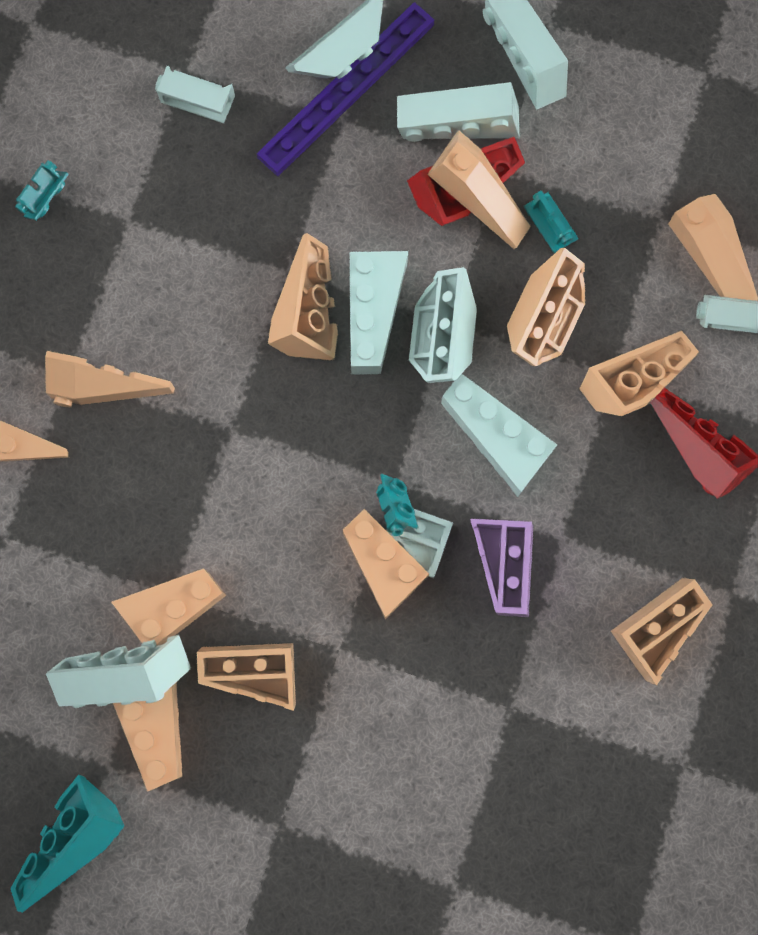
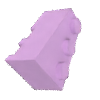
(507, 563)

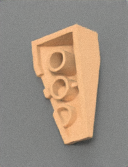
(475, 184)
(714, 245)
(301, 315)
(638, 375)
(78, 382)

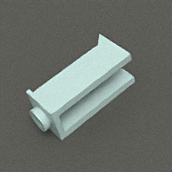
(195, 95)
(728, 313)

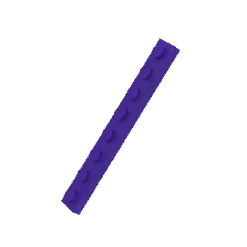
(344, 92)

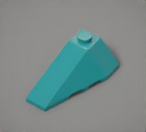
(80, 834)

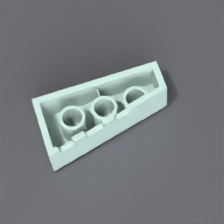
(530, 49)
(475, 111)
(374, 296)
(499, 433)
(119, 674)

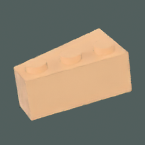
(250, 670)

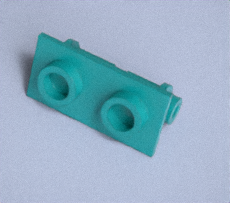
(37, 201)
(550, 221)
(396, 504)

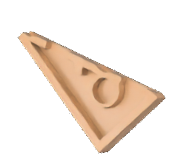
(21, 445)

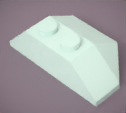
(342, 44)
(444, 327)

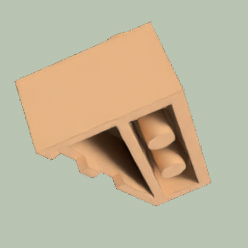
(383, 561)
(169, 606)
(661, 627)
(154, 737)

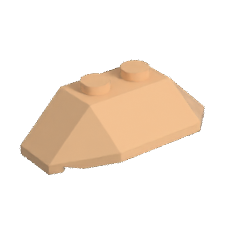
(548, 309)

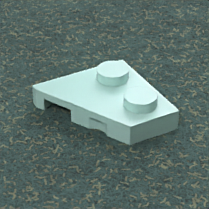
(427, 541)

